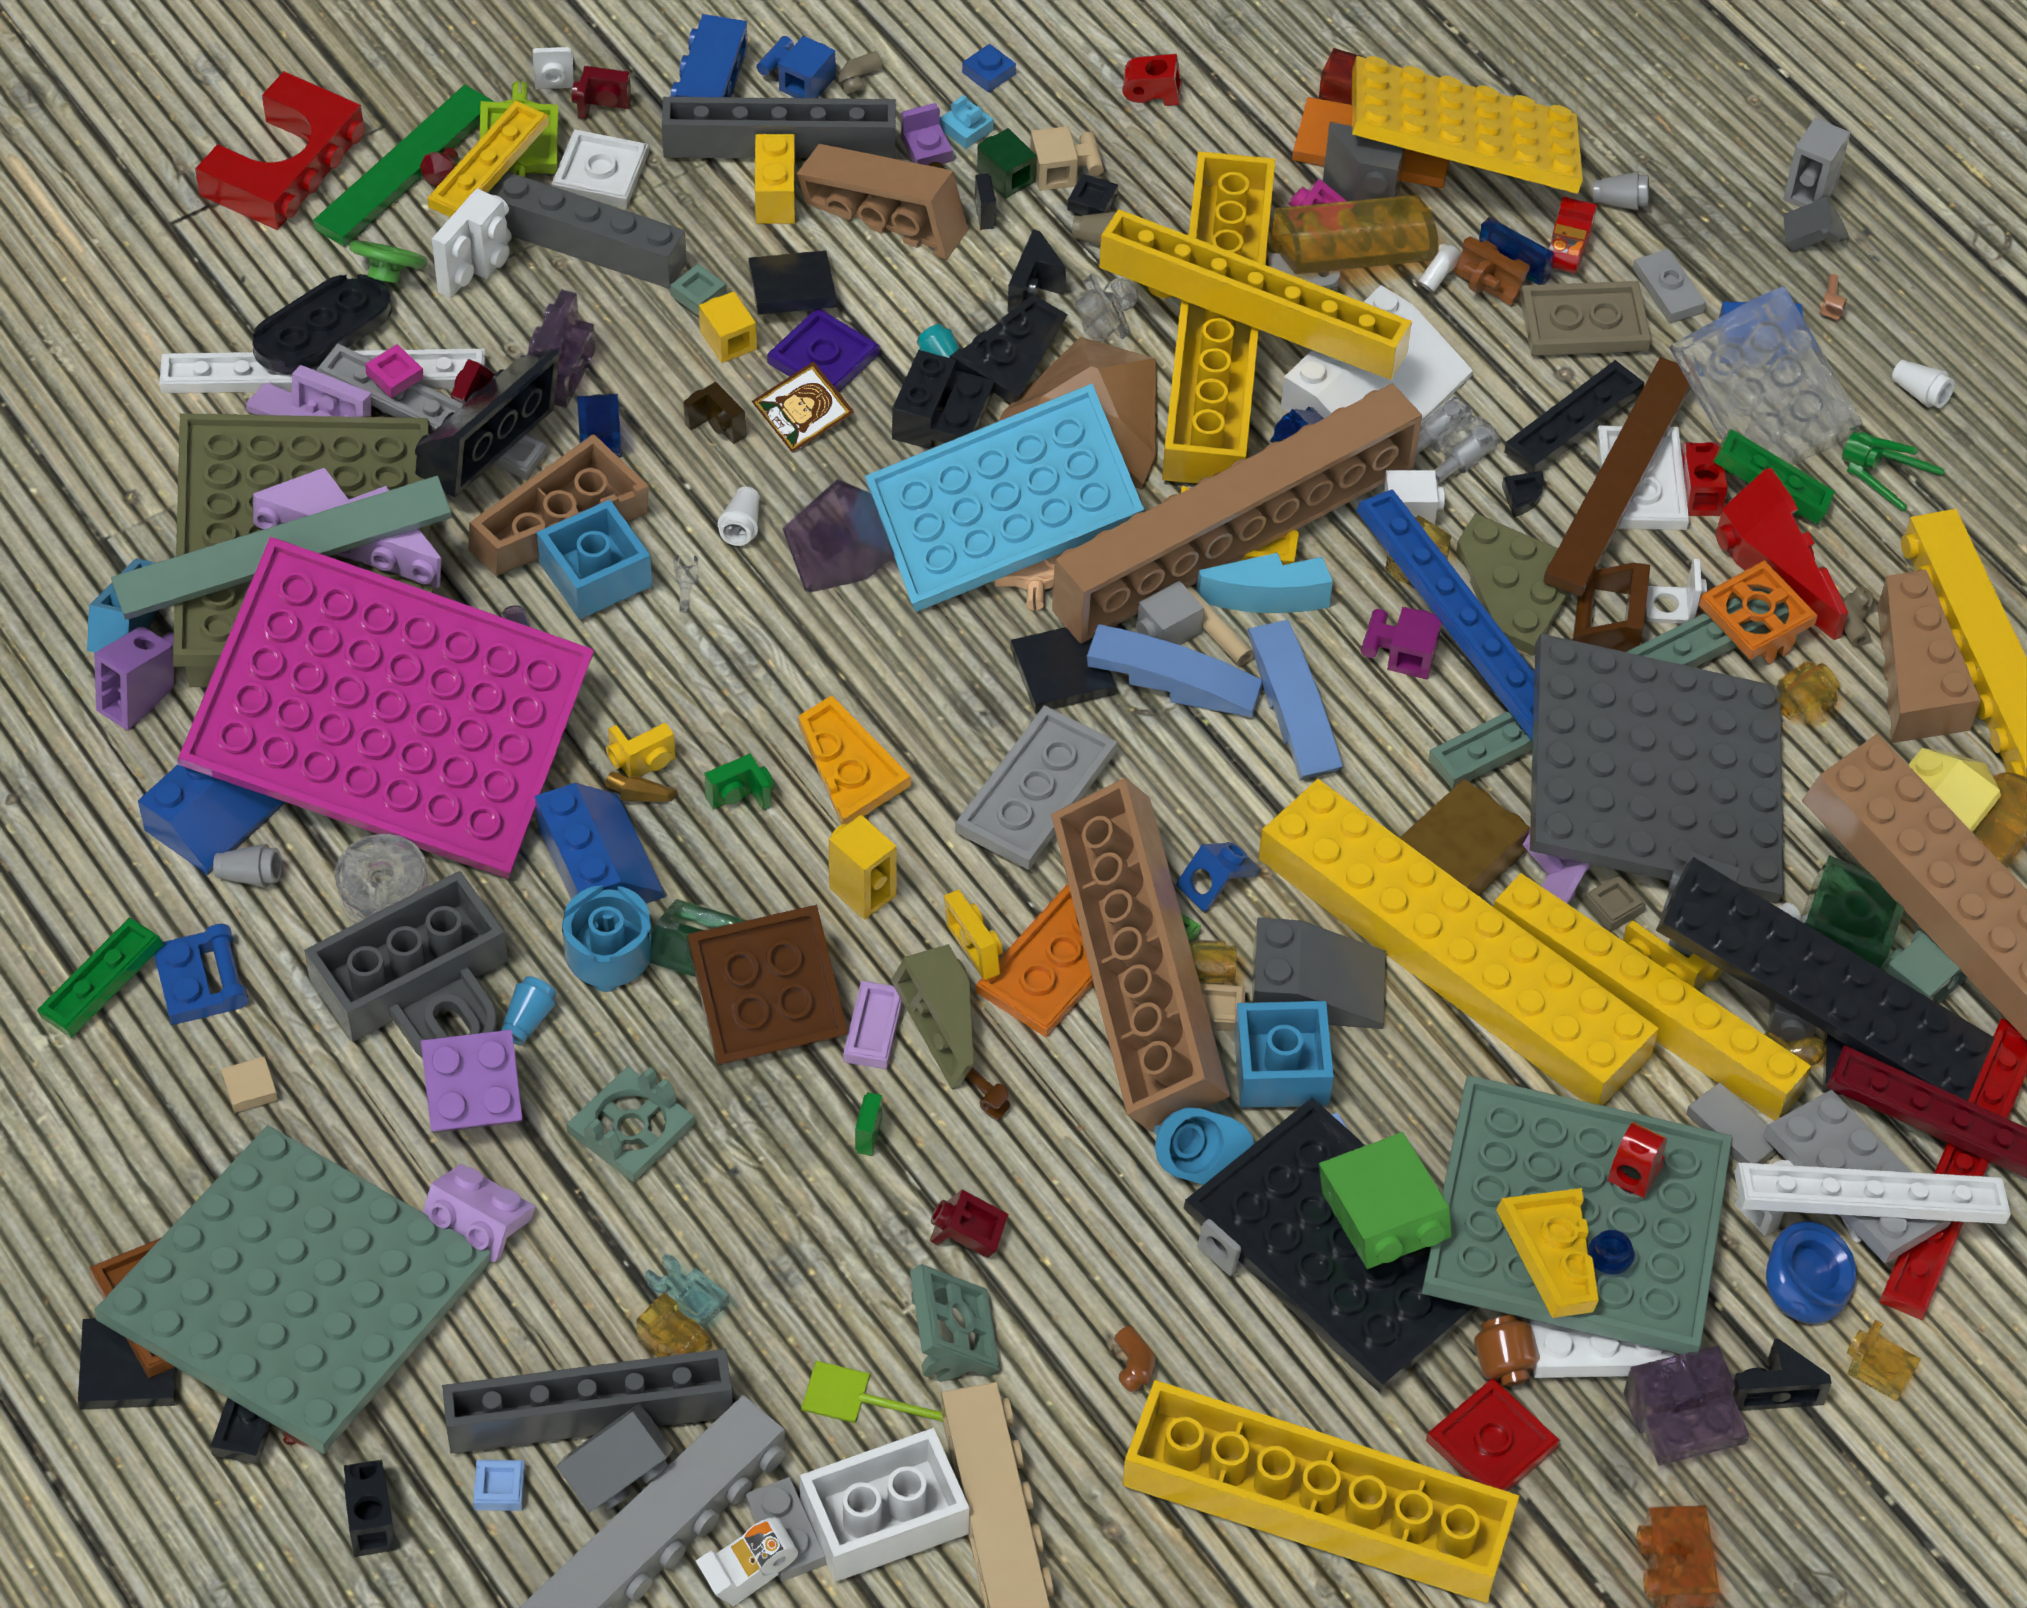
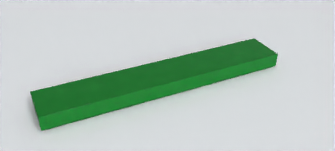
(400, 167)

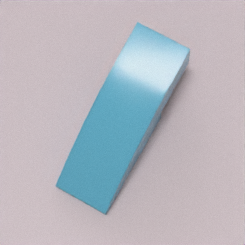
(1267, 585)

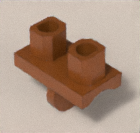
(1491, 270)

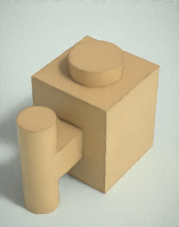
(1060, 157)

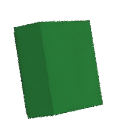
(868, 1124)

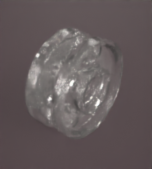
(375, 861)

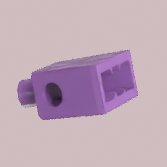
(133, 675)

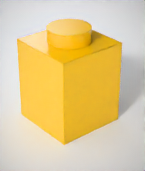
(727, 327)

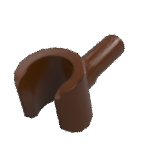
(995, 1098)

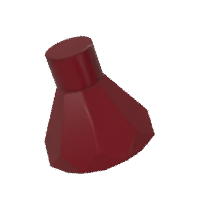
(438, 165)

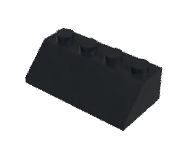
(489, 422)

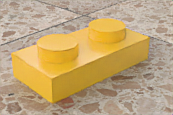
(968, 928)

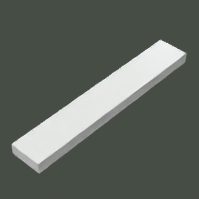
(1871, 1193)

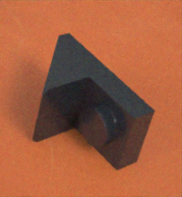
(1036, 270)
(1788, 1384)

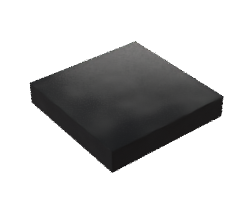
(792, 282)
(1057, 670)
(113, 1375)

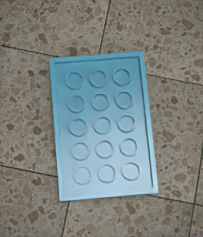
(1004, 497)

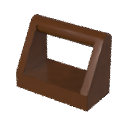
(1622, 635)

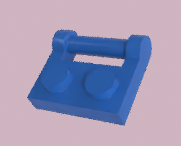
(185, 979)

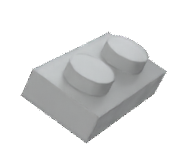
(782, 1502)

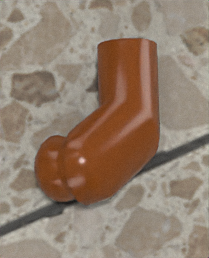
(1139, 1362)

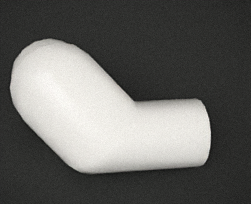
(1441, 265)

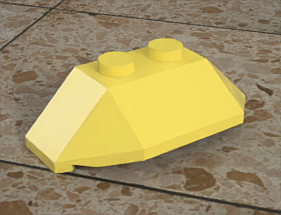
(1959, 782)

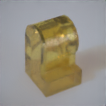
(668, 1331)

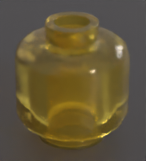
(1807, 692)

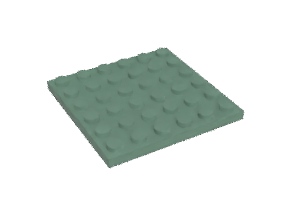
(1539, 1142)
(293, 1288)

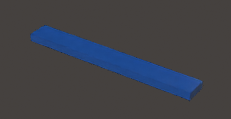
(1452, 603)

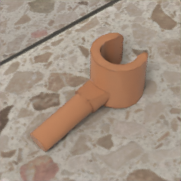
(1833, 304)

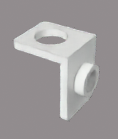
(553, 68)
(1686, 598)

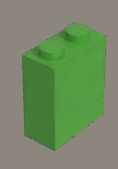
(1385, 1200)

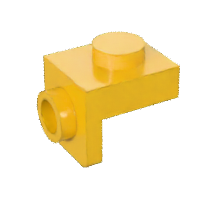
(642, 753)

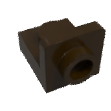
(717, 408)

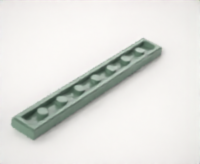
(322, 532)

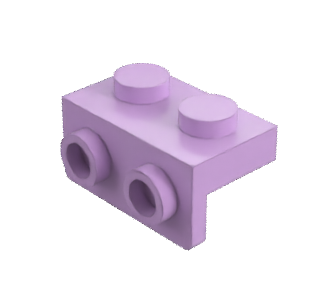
(477, 1209)

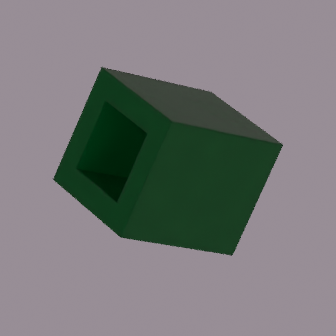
(1007, 162)

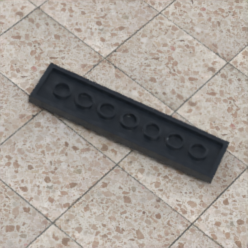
(1822, 981)

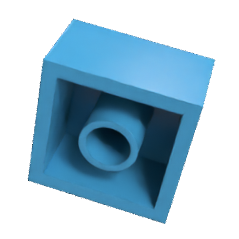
(594, 559)
(1283, 1053)

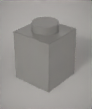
(1171, 615)

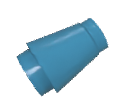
(528, 1008)

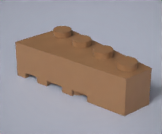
(887, 195)
(577, 481)

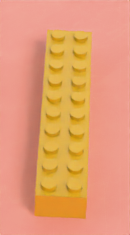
(1214, 352)
(1458, 944)

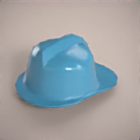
(1199, 1143)

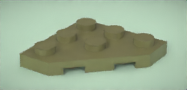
(1509, 578)

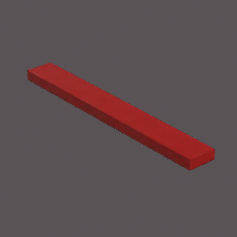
(1996, 1090)

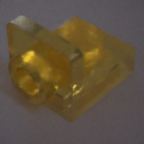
(1881, 1362)

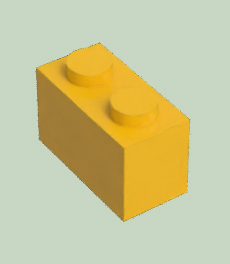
(775, 178)
(862, 866)

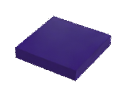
(829, 343)

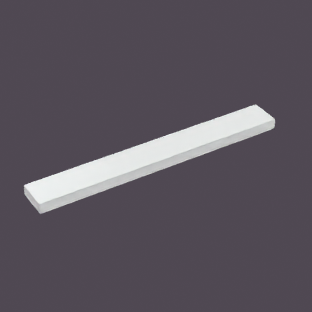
(244, 374)

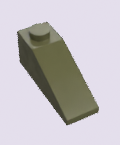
(938, 1000)

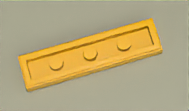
(489, 157)

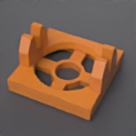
(1782, 635)

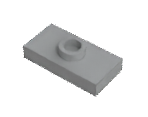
(1669, 285)

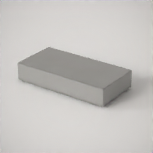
(1725, 1113)

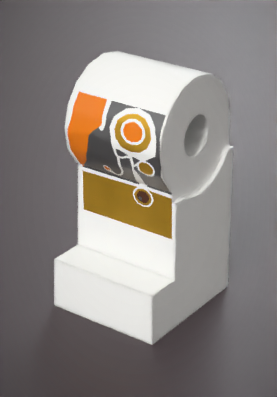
(748, 1561)

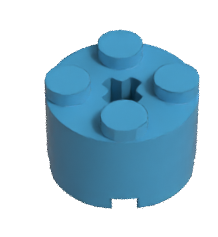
(607, 936)

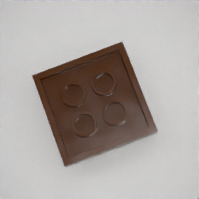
(766, 985)

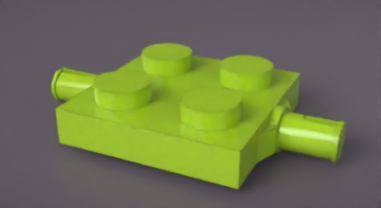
(542, 153)

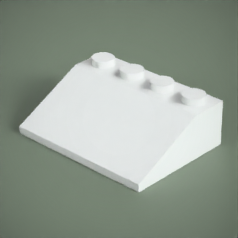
(1425, 377)

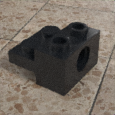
(938, 402)

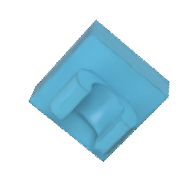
(966, 122)

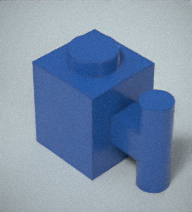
(803, 67)

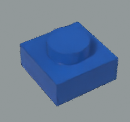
(989, 68)

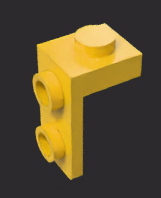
(1691, 970)

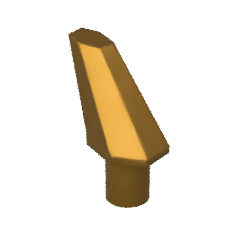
(639, 789)

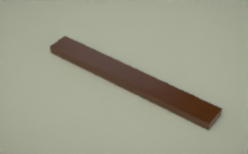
(1618, 479)

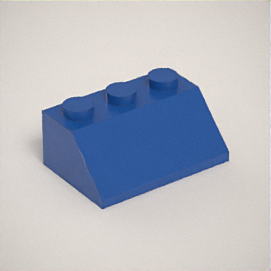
(202, 814)
(594, 841)

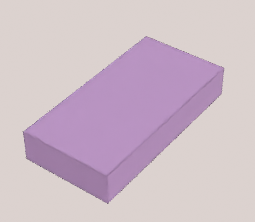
(873, 1025)

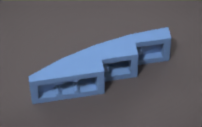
(1166, 666)
(1295, 699)

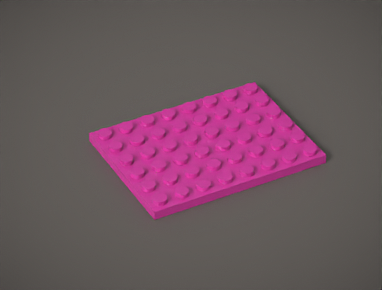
(387, 707)

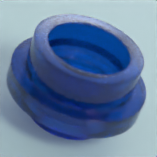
(1612, 1243)

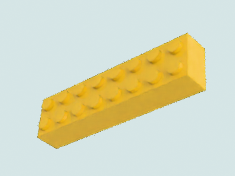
(1320, 1491)

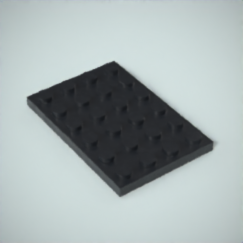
(1300, 1252)

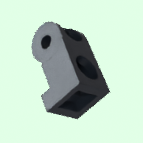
(368, 1509)

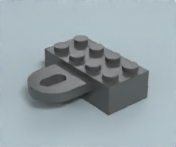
(412, 964)

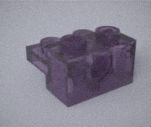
(571, 338)
(1685, 1405)

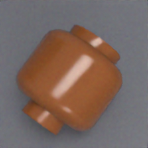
(1506, 1350)

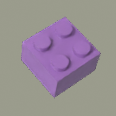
(471, 1081)

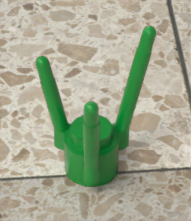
(1866, 451)

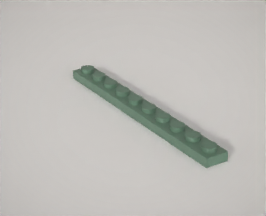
(1504, 738)

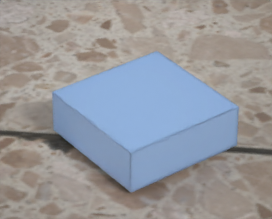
(499, 1485)

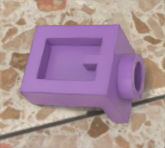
(924, 135)

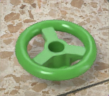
(387, 260)

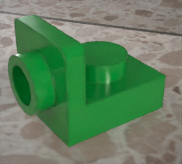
(736, 780)

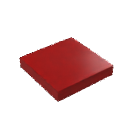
(1492, 1438)

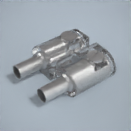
(1458, 436)

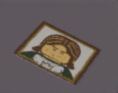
(803, 407)

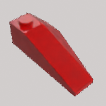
(1760, 528)

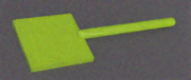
(841, 1390)

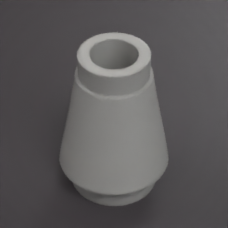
(1622, 191)
(249, 865)

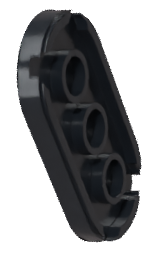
(315, 322)

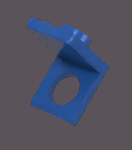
(1222, 863)

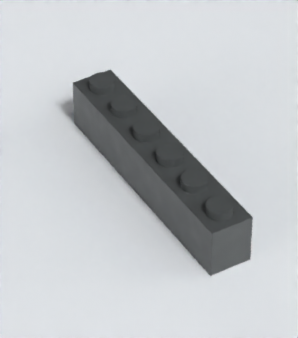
(729, 124)
(592, 230)
(585, 1399)

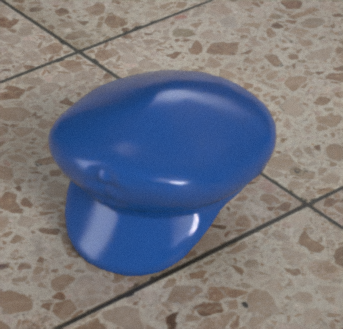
(1810, 1272)

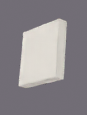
(601, 167)

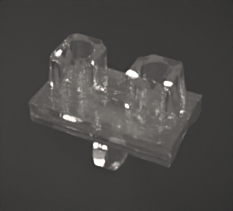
(1104, 308)

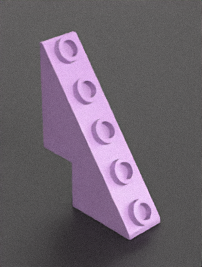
(403, 554)

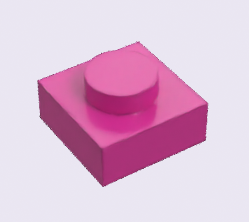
(394, 371)

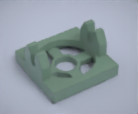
(661, 1096)
(934, 1298)

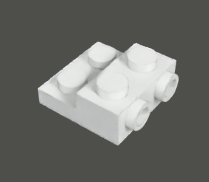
(471, 242)

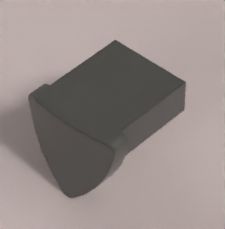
(1813, 224)

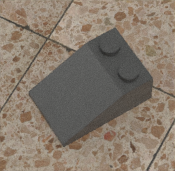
(1314, 964)

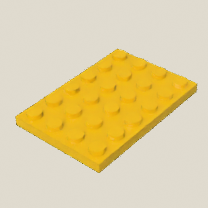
(1466, 123)

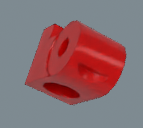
(1153, 78)
(1642, 1151)

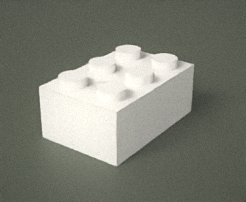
(884, 1504)

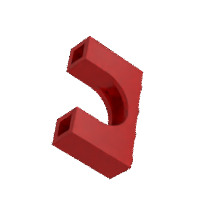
(276, 189)

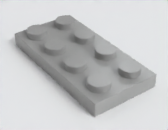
(1040, 774)
(1834, 1137)

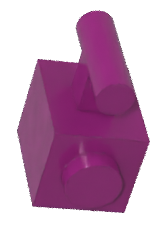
(1410, 642)

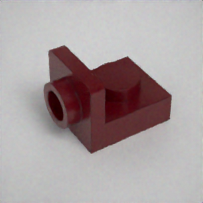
(602, 88)
(470, 379)
(969, 1223)

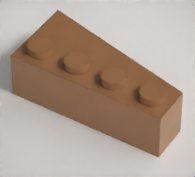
(1923, 664)

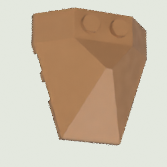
(1124, 388)

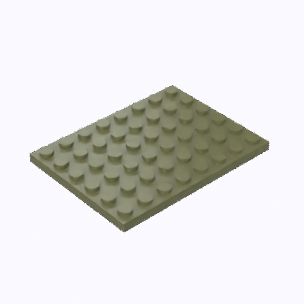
(238, 455)

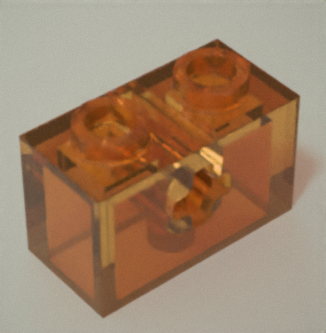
(1678, 1557)

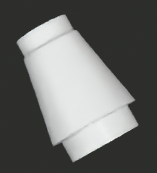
(1925, 383)
(740, 517)

